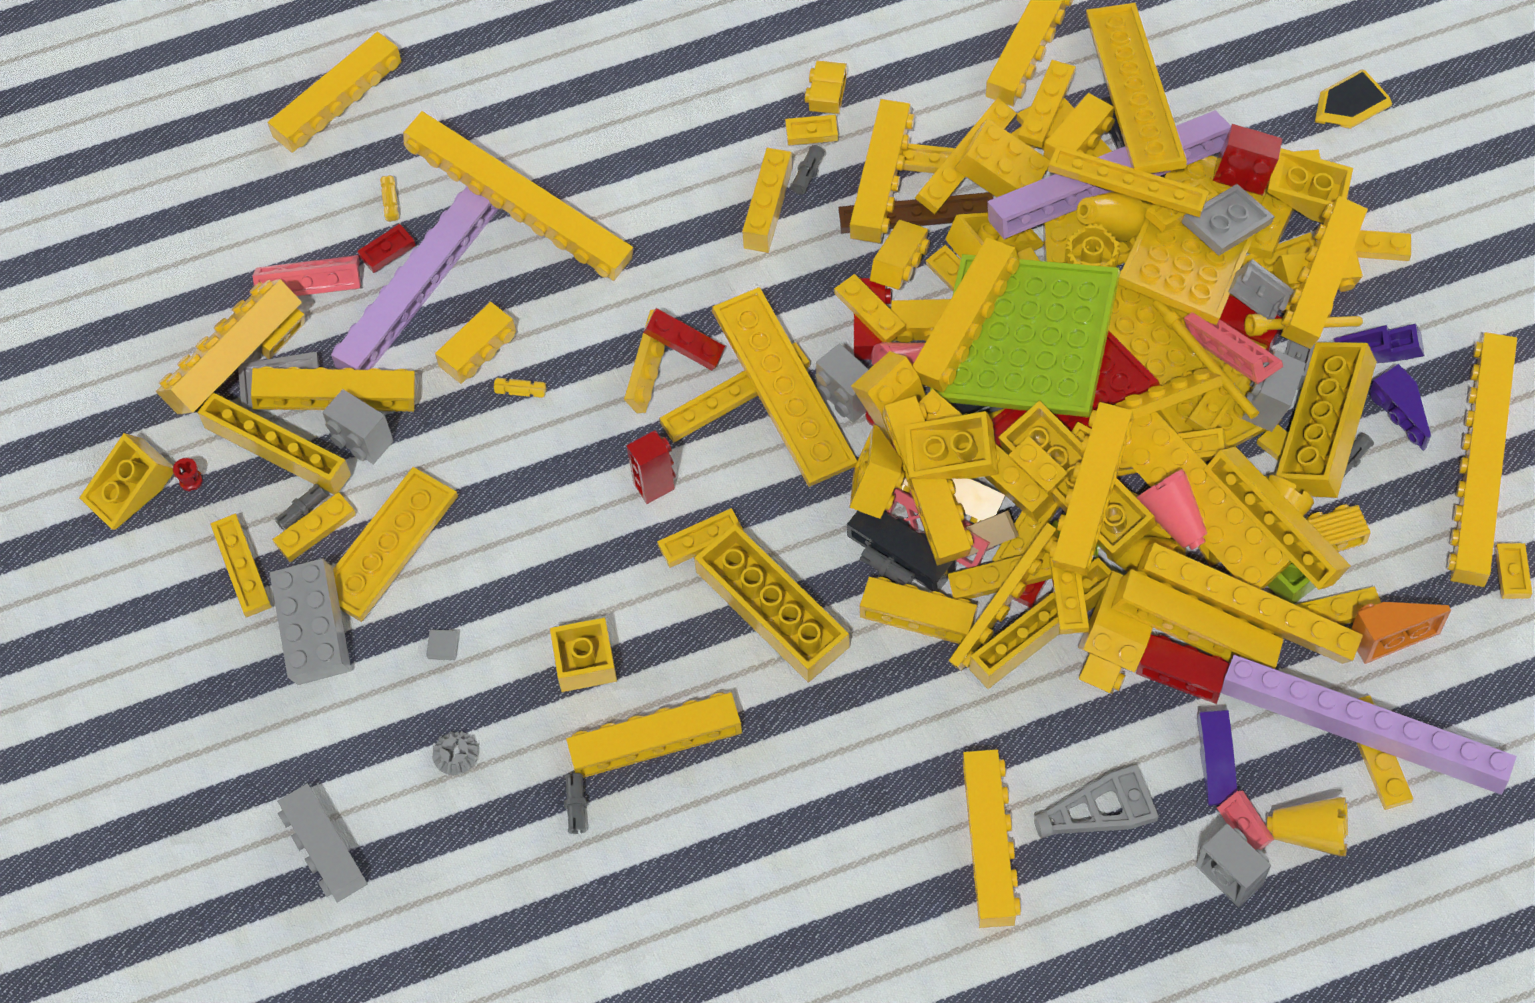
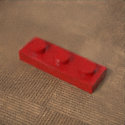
(684, 339)

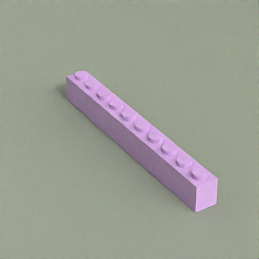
(1061, 195)
(414, 282)
(1369, 724)

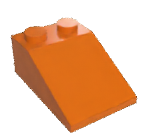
(1396, 626)

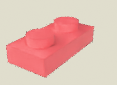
(1241, 814)

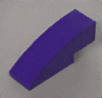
(1389, 345)
(1217, 756)

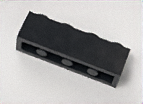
(897, 540)

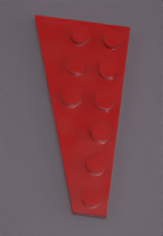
(1119, 377)

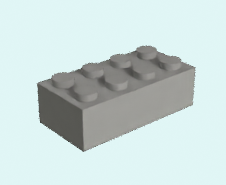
(310, 622)

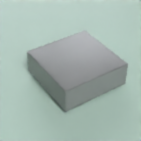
(442, 644)

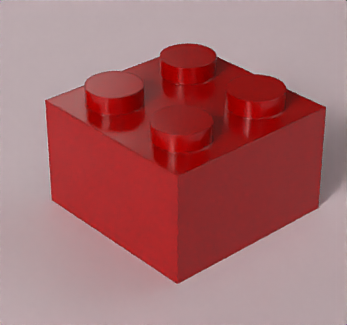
(1247, 159)

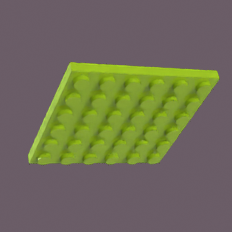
(1040, 339)

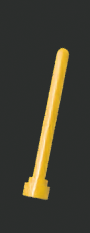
(1257, 324)

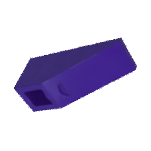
(1402, 401)

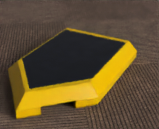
(1351, 101)

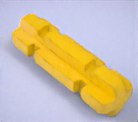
(389, 198)
(519, 387)

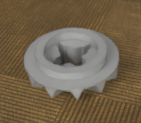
(460, 763)

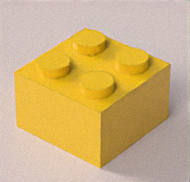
(583, 654)

